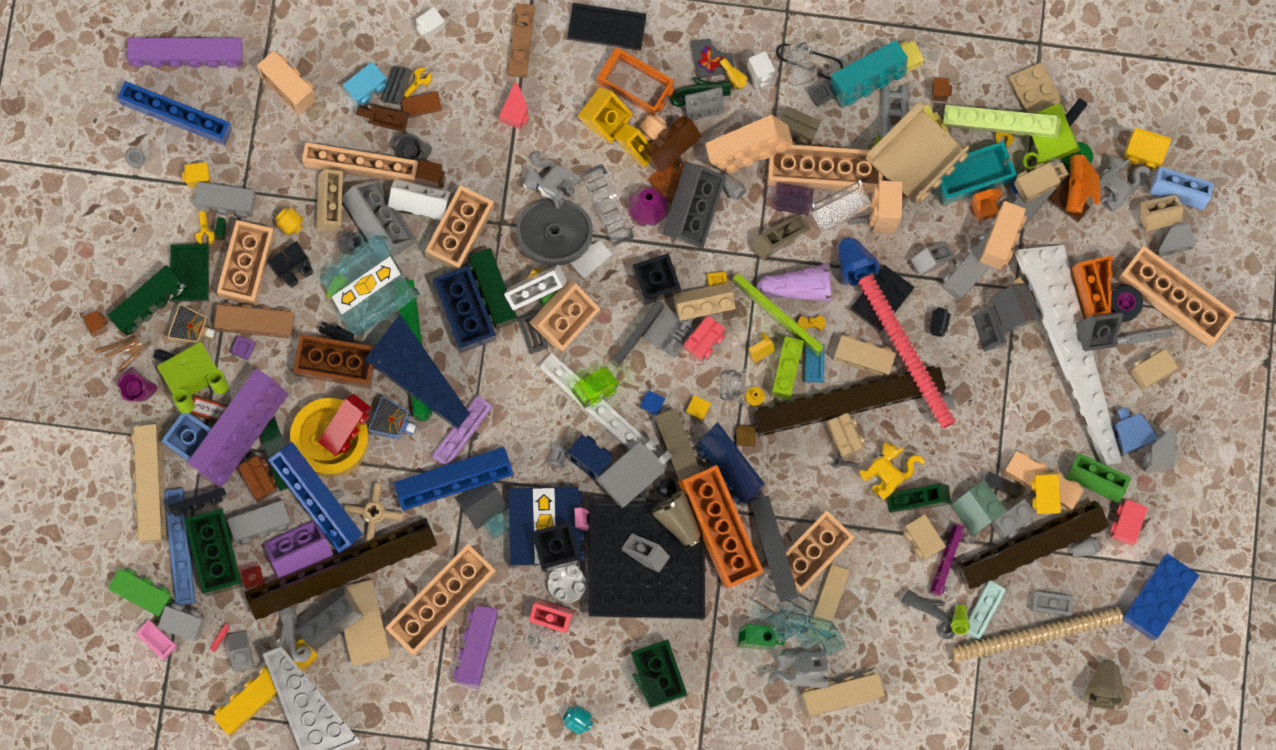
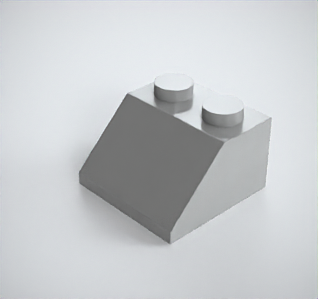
(1161, 455)

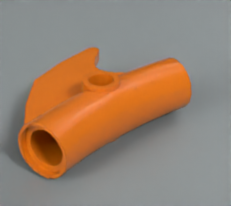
(1082, 184)

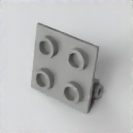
(704, 104)
(669, 332)

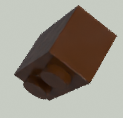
(430, 174)

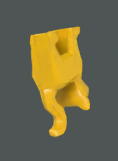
(887, 472)

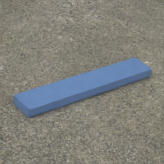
(180, 551)

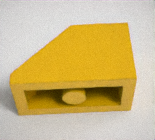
(633, 143)

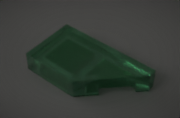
(649, 688)

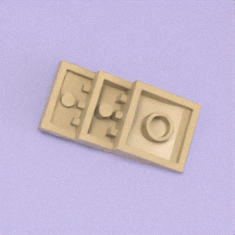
(366, 636)

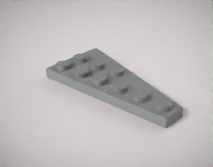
(308, 713)

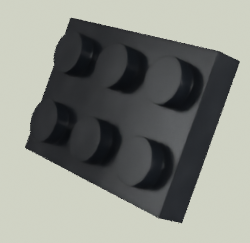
(895, 290)

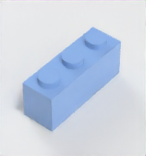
(1189, 189)

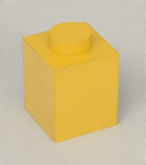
(196, 173)

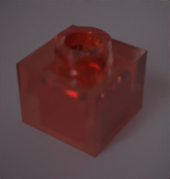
(250, 584)

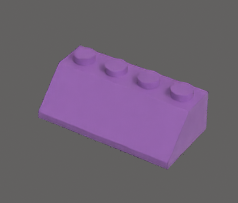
(477, 646)

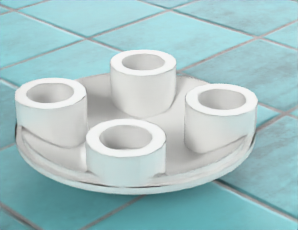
(567, 584)

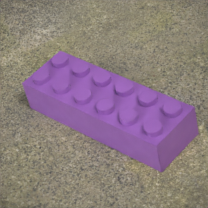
(238, 428)

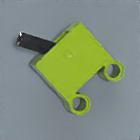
(1056, 148)
(190, 373)

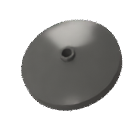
(554, 234)

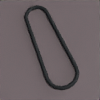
(816, 53)

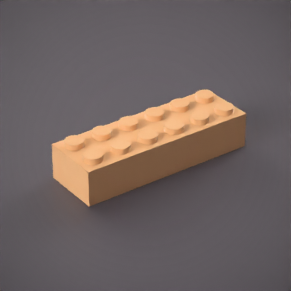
(822, 168)
(1177, 296)
(441, 600)

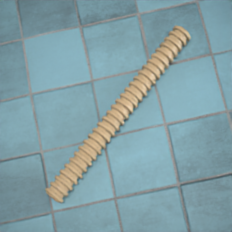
(1037, 635)

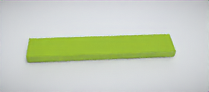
(778, 314)

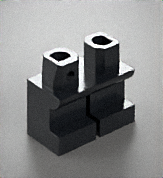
(298, 260)

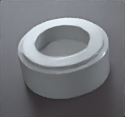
(135, 158)

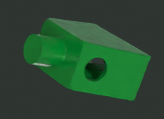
(752, 637)

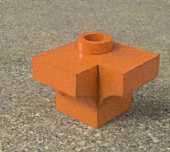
(985, 204)

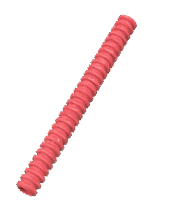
(907, 351)

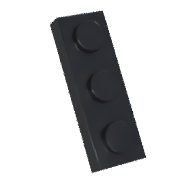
(197, 502)

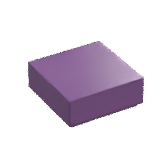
(243, 348)

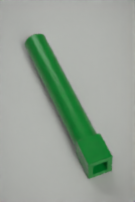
(411, 317)

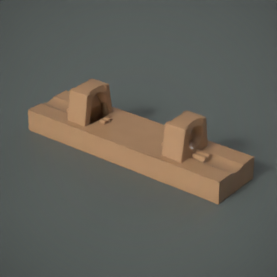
(521, 40)

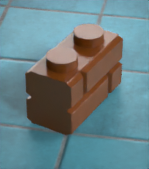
(258, 479)

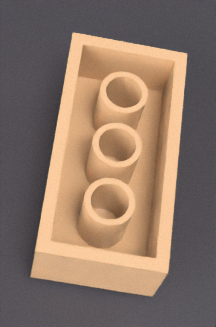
(749, 144)
(459, 228)
(246, 263)
(817, 550)

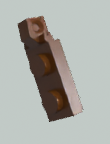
(384, 116)

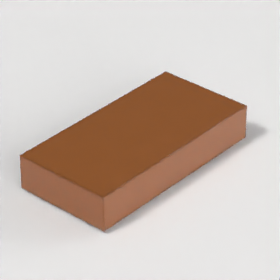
(422, 104)

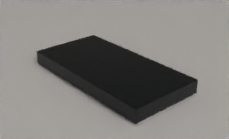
(606, 26)

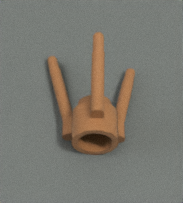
(131, 345)

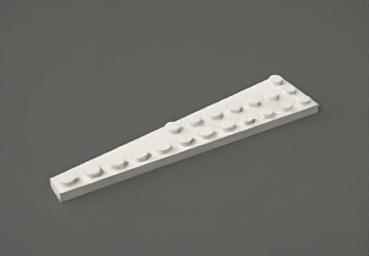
(1058, 300)

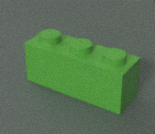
(1098, 478)
(140, 592)

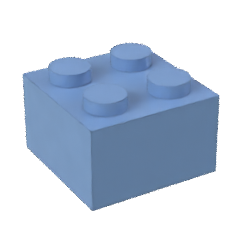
(185, 436)

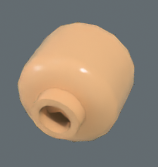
(652, 127)

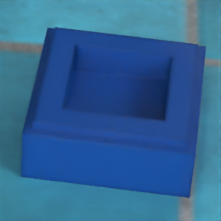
(652, 402)

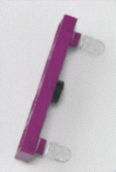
(948, 560)

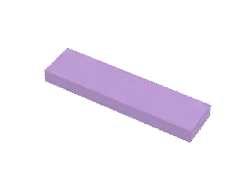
(458, 438)

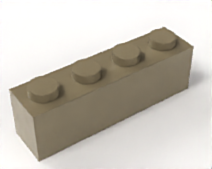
(677, 444)

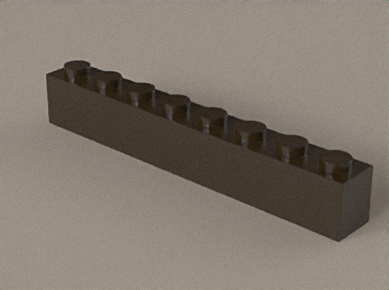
(1032, 545)

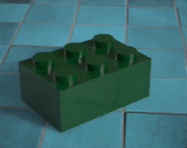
(659, 663)

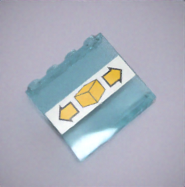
(368, 286)

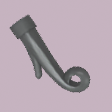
(929, 607)

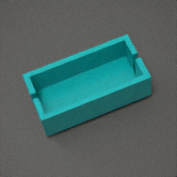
(869, 74)
(978, 172)

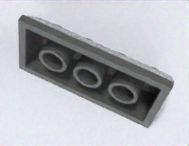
(694, 205)

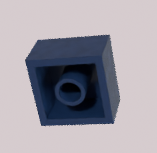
(590, 457)

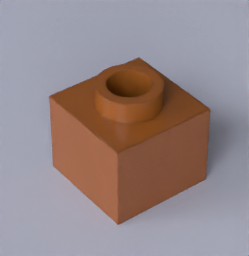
(941, 89)
(96, 323)

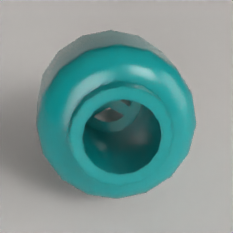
(577, 719)

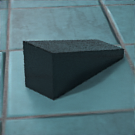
(1002, 485)

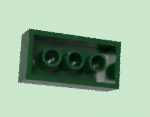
(213, 552)

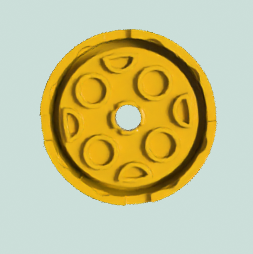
(307, 431)

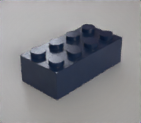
(464, 309)

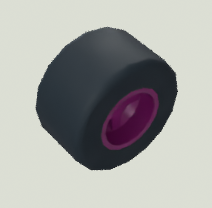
(1130, 300)

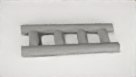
(887, 111)

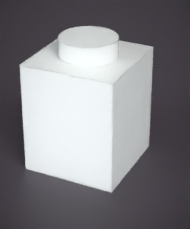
(430, 23)

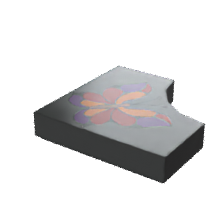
(708, 59)

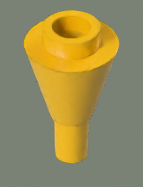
(736, 77)

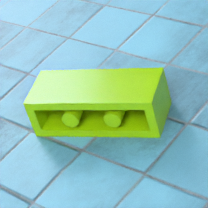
(787, 368)

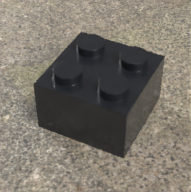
(656, 279)
(556, 547)

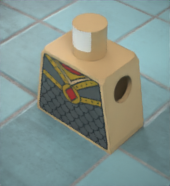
(190, 327)

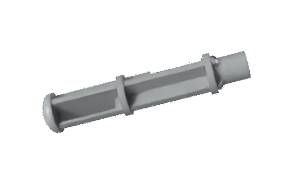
(1146, 335)

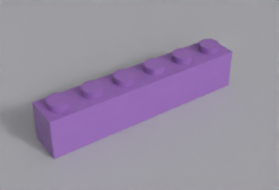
(185, 51)

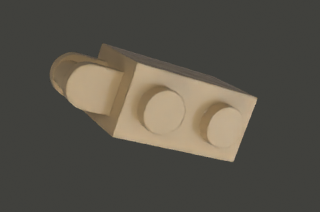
(1039, 180)

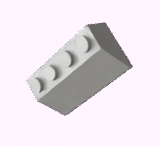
(370, 210)

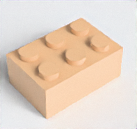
(286, 82)
(886, 207)
(1003, 235)
(565, 315)

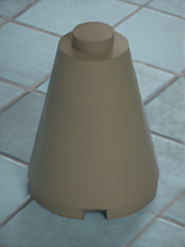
(678, 518)

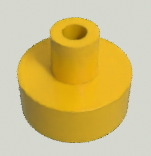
(757, 400)

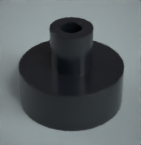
(666, 487)

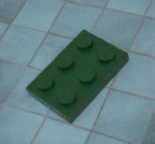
(192, 266)

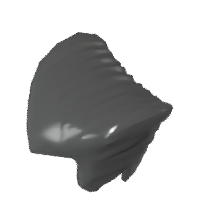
(411, 147)

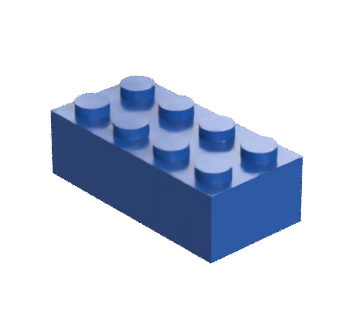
(1160, 597)

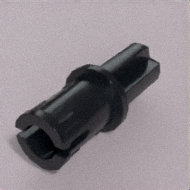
(336, 332)

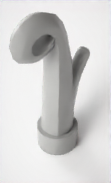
(288, 636)

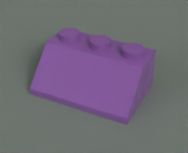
(298, 548)

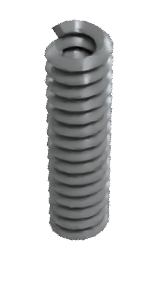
(858, 220)

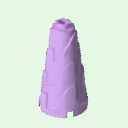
(806, 284)

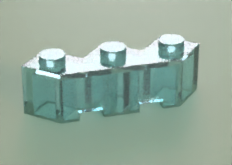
(806, 629)

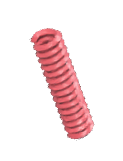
(220, 637)

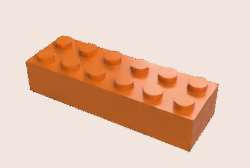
(721, 527)

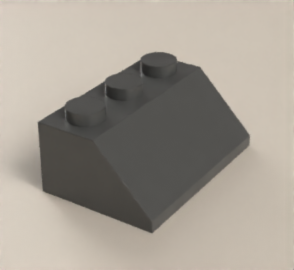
(328, 618)

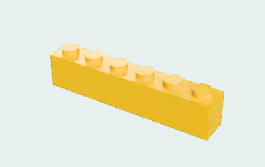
(254, 697)

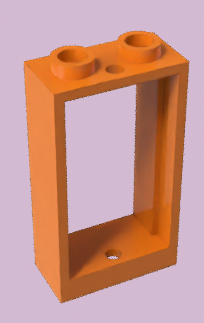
(616, 56)

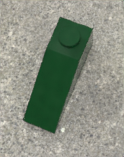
(919, 498)

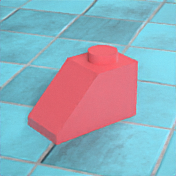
(515, 109)

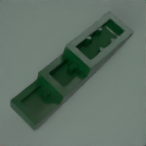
(273, 443)

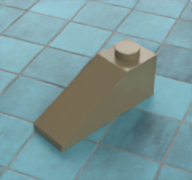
(779, 236)

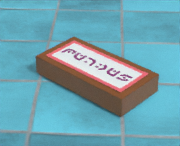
(208, 408)

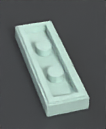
(985, 609)

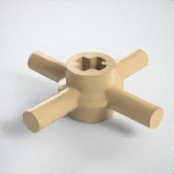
(374, 504)

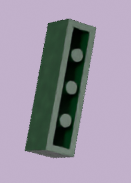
(492, 288)
(147, 300)

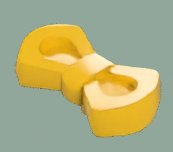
(817, 322)

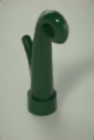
(696, 88)

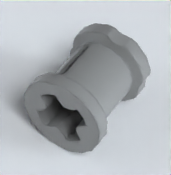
(558, 451)

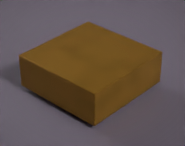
(746, 436)

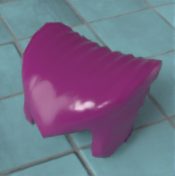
(135, 386)

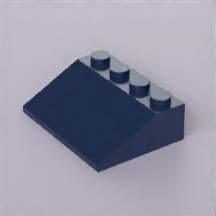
(734, 467)

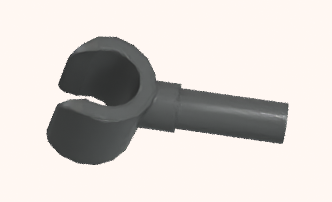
(843, 463)

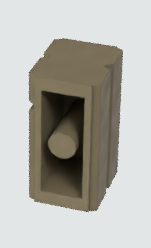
(800, 125)

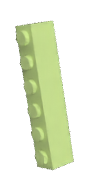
(1002, 121)

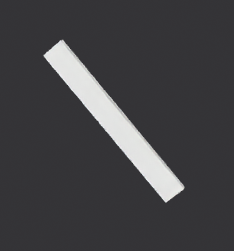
(602, 412)

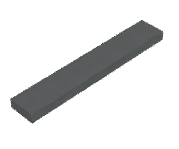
(774, 549)

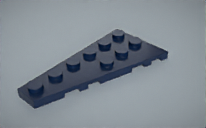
(409, 366)

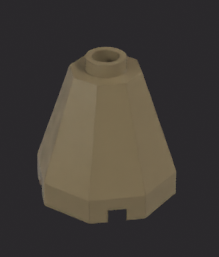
(1106, 687)

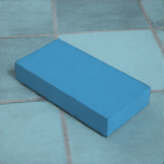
(814, 367)

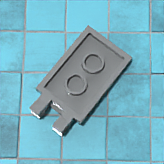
(633, 472)

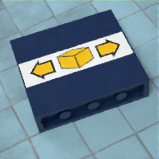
(539, 509)

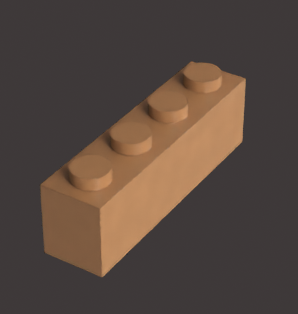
(254, 321)

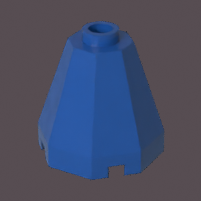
(855, 261)

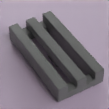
(394, 85)
(538, 348)

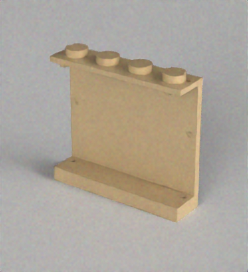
(917, 154)

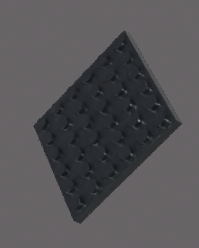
(626, 587)

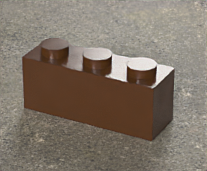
(671, 143)

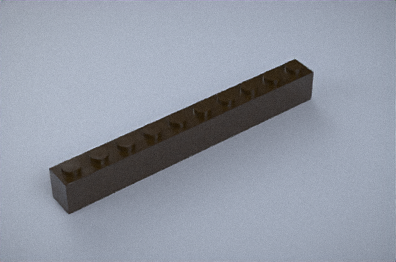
(839, 402)
(340, 568)

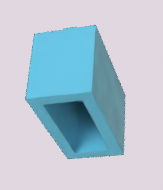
(365, 84)

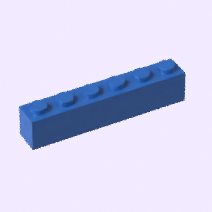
(174, 113)
(453, 478)
(315, 497)

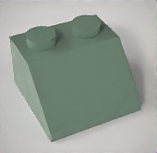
(978, 508)

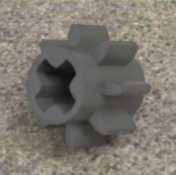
(349, 242)

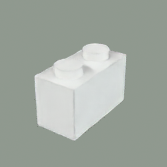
(760, 70)

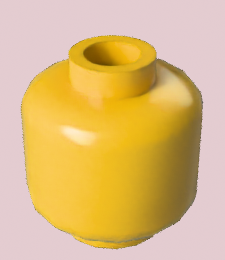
(289, 221)

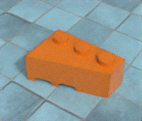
(1094, 285)

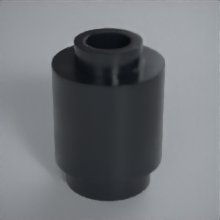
(939, 322)

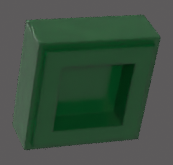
(220, 229)

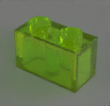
(595, 387)

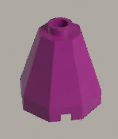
(647, 206)

